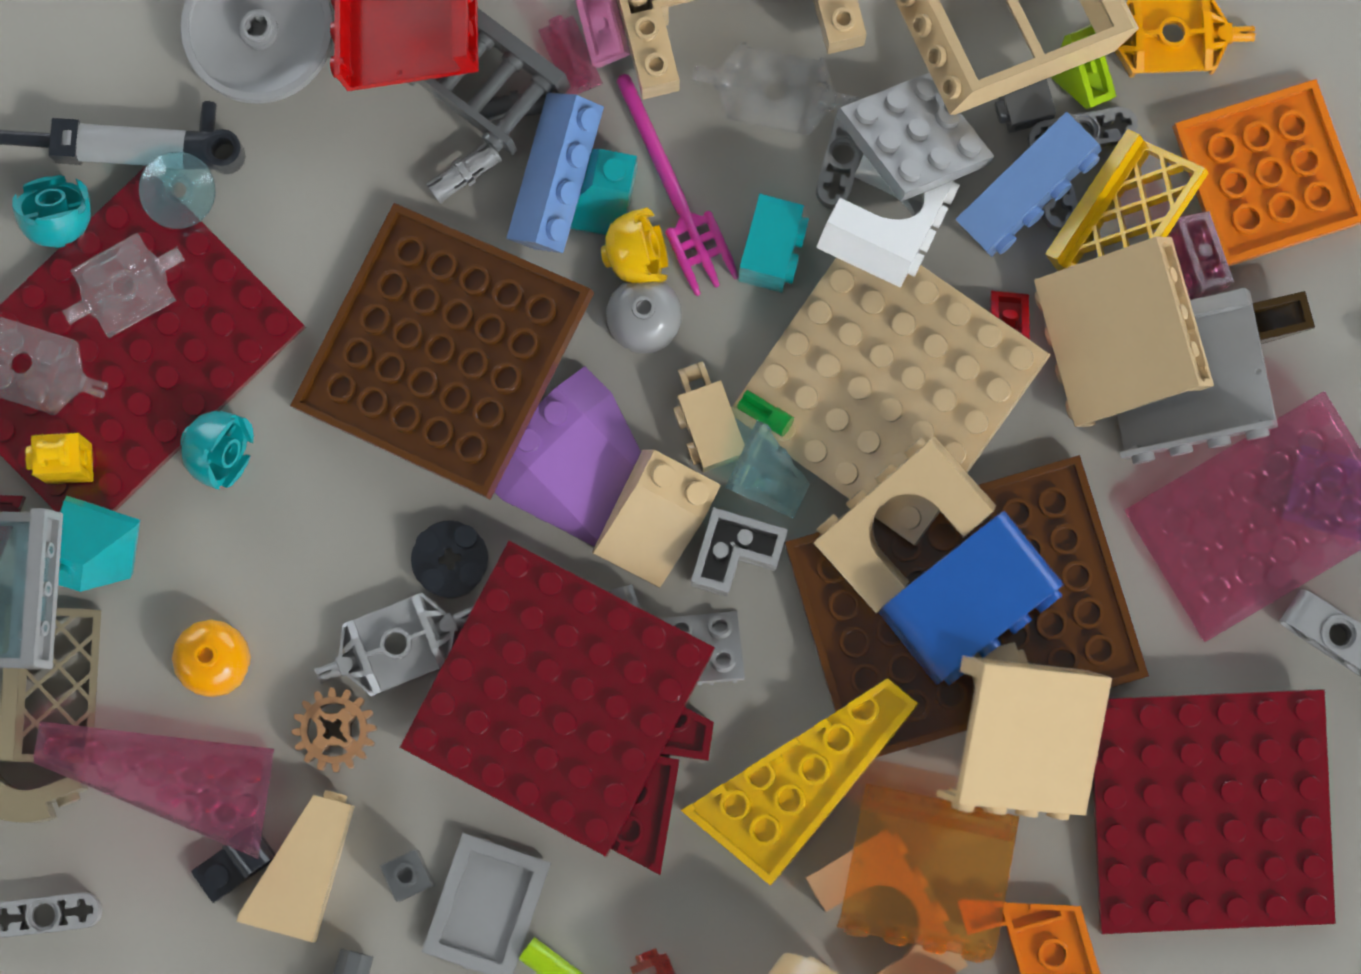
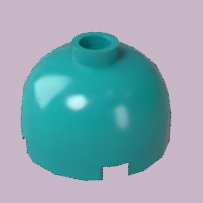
(52, 211)
(215, 448)

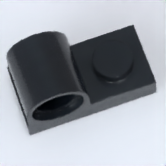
(230, 869)

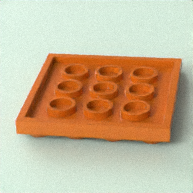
(1271, 172)

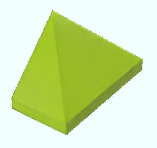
(1088, 82)

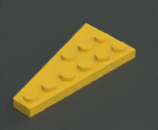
(788, 794)

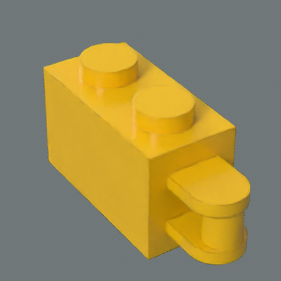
(60, 458)

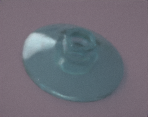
(158, 194)

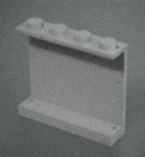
(1232, 407)

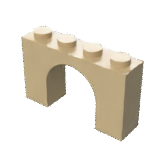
(927, 473)
(829, 889)

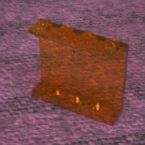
(928, 874)

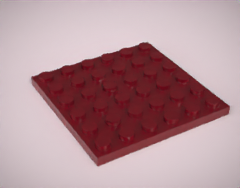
(557, 698)
(1213, 812)

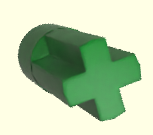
(761, 410)

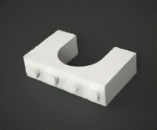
(882, 244)

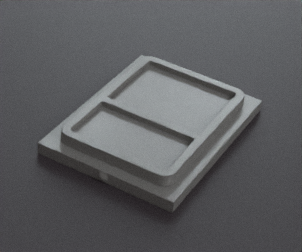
(486, 906)

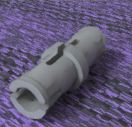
(463, 172)

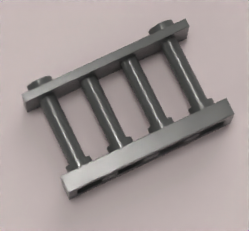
(516, 57)

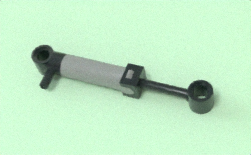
(77, 142)

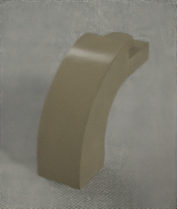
(37, 804)

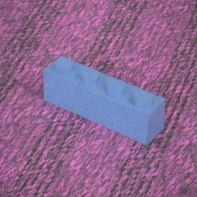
(555, 172)
(1030, 184)

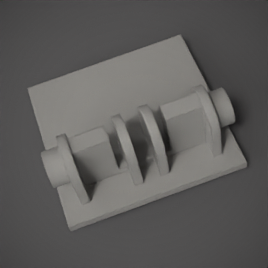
(721, 632)

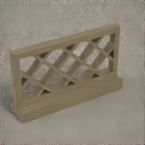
(14, 689)

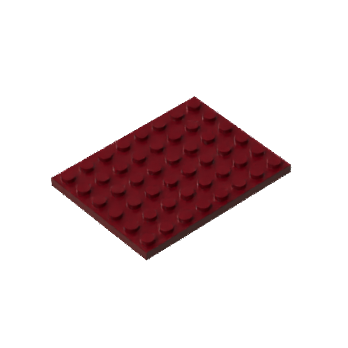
(157, 370)

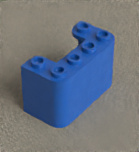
(972, 599)

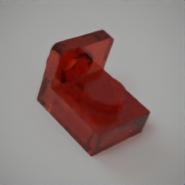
(652, 958)

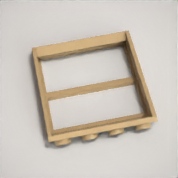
(955, 75)

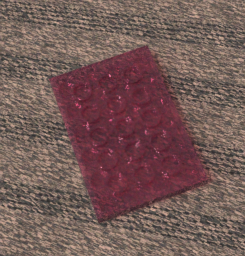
(1257, 517)

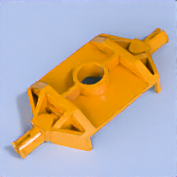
(1203, 42)

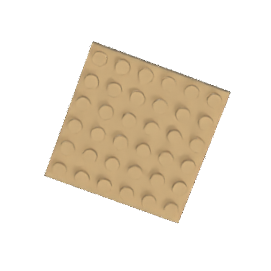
(879, 369)

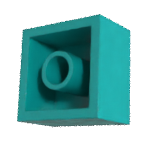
(770, 244)

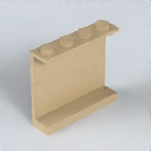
(1122, 331)
(1030, 739)

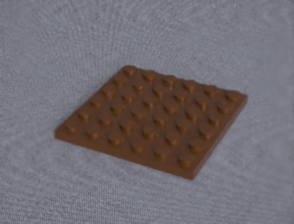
(442, 350)

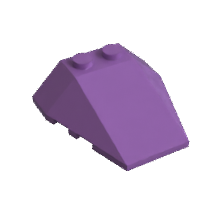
(572, 458)

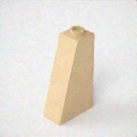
(301, 875)

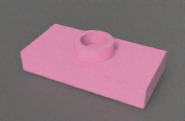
(603, 31)

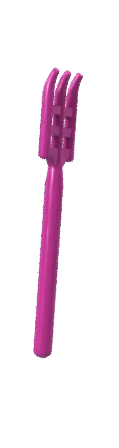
(687, 220)

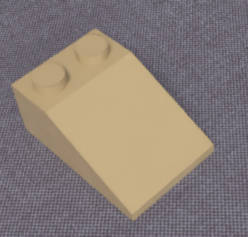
(655, 517)

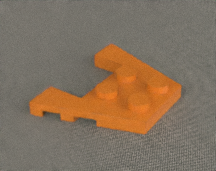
(1049, 939)

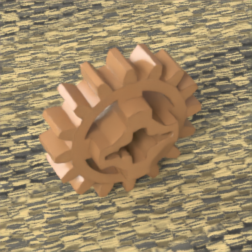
(321, 743)

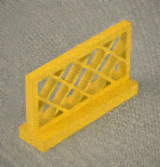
(1105, 195)

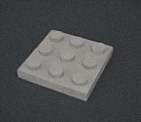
(914, 137)

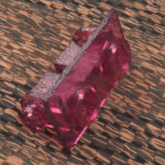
(570, 53)

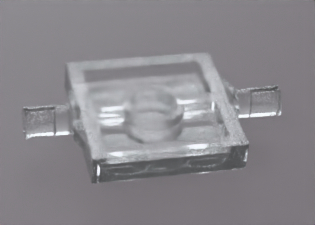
(123, 285)

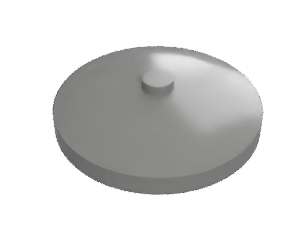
(257, 46)

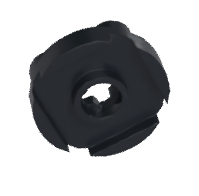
(467, 572)

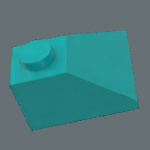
(605, 191)
(95, 545)

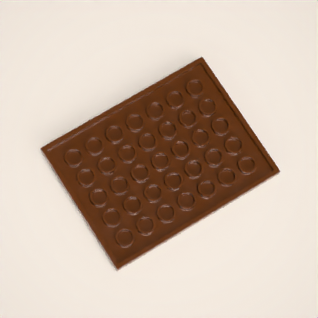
(1078, 631)

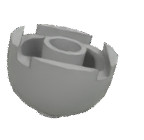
(644, 316)

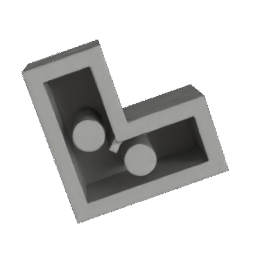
(731, 540)

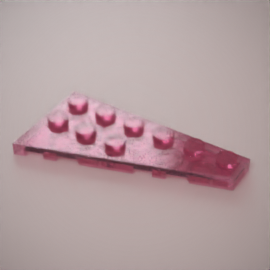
(187, 781)

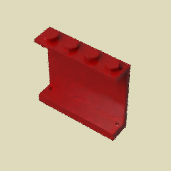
(402, 41)

